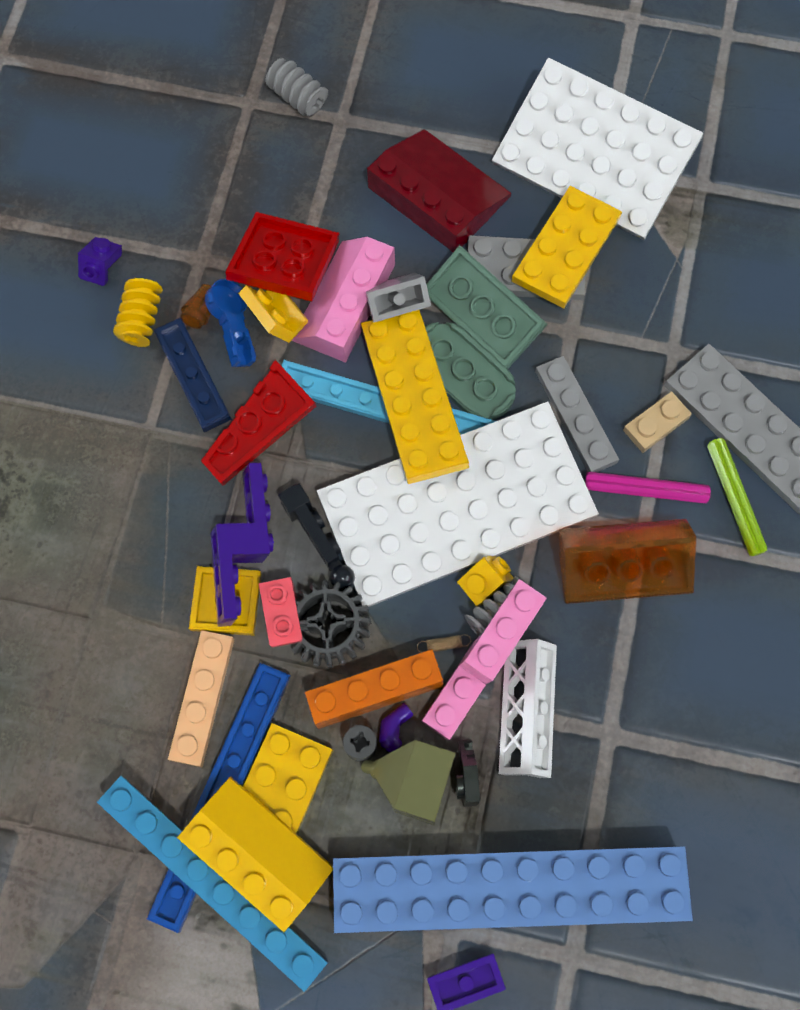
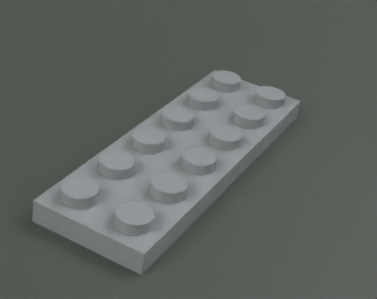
(743, 418)

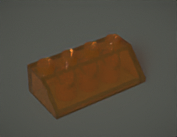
(627, 560)

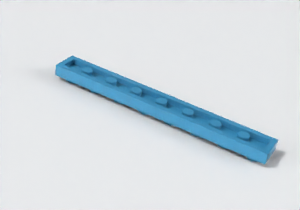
(160, 836)

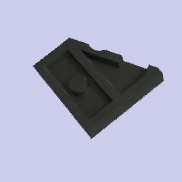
(467, 783)

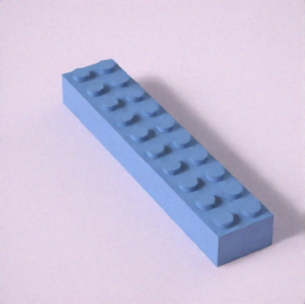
(511, 889)

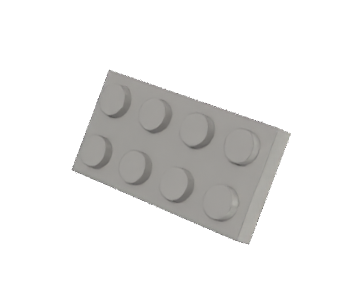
(502, 257)

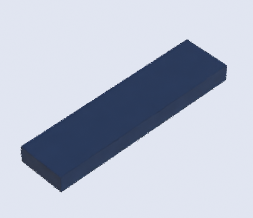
(192, 375)

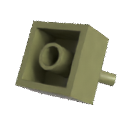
(413, 778)

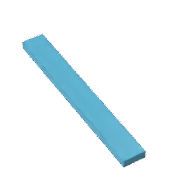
(359, 396)

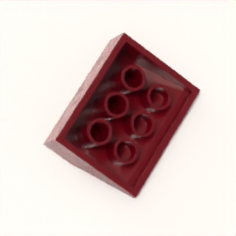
(436, 188)

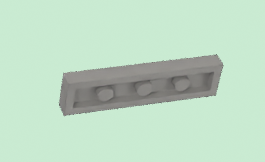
(576, 415)

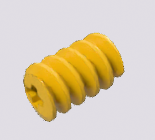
(136, 311)

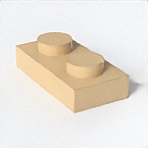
(657, 422)

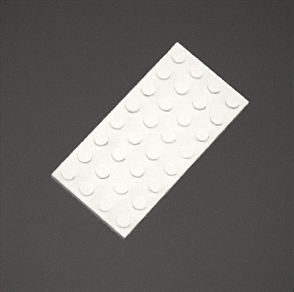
(512, 494)

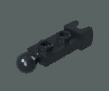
(298, 506)

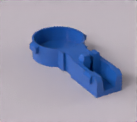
(228, 307)

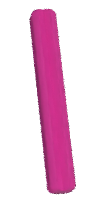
(647, 487)

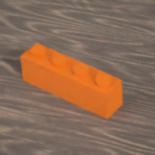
(374, 689)

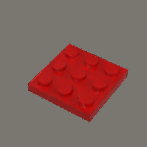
(283, 256)

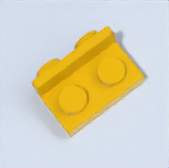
(275, 312)

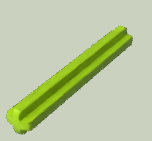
(737, 497)

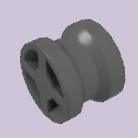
(360, 749)

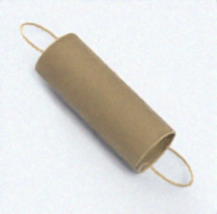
(444, 643)

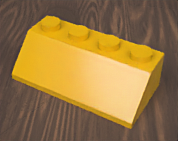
(256, 853)

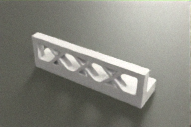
(534, 706)

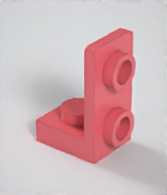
(280, 612)

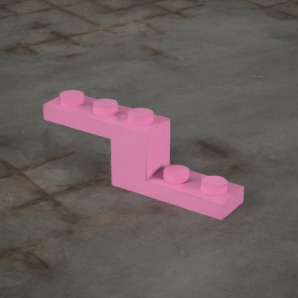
(484, 659)

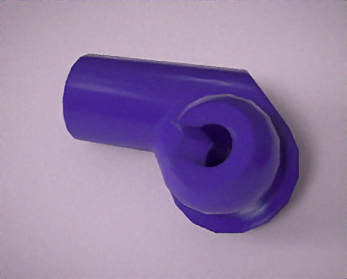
(390, 727)

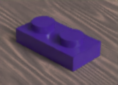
(466, 983)

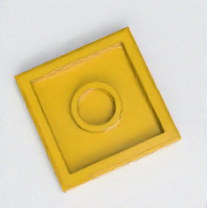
(204, 610)

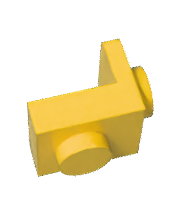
(485, 578)

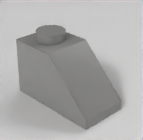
(398, 297)

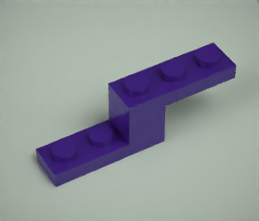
(240, 544)

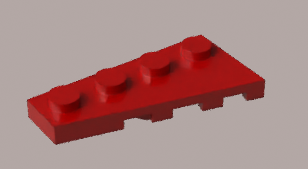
(266, 416)

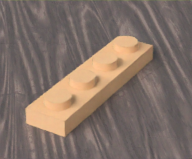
(201, 699)

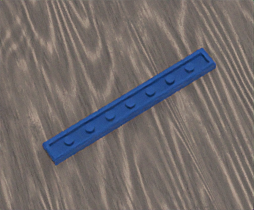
(234, 761)

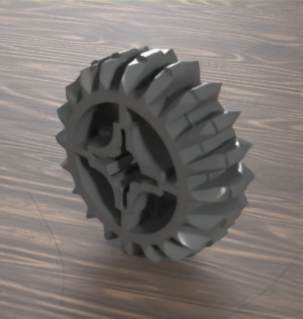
(342, 624)

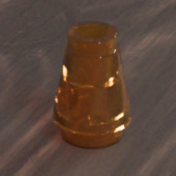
(195, 311)

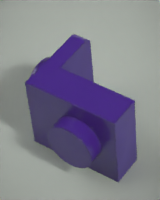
(96, 259)

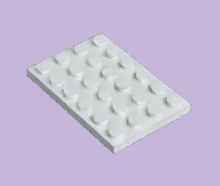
(598, 143)

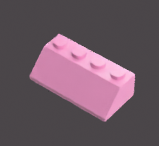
(342, 299)

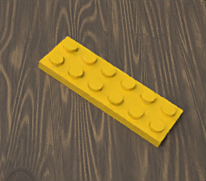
(414, 397)

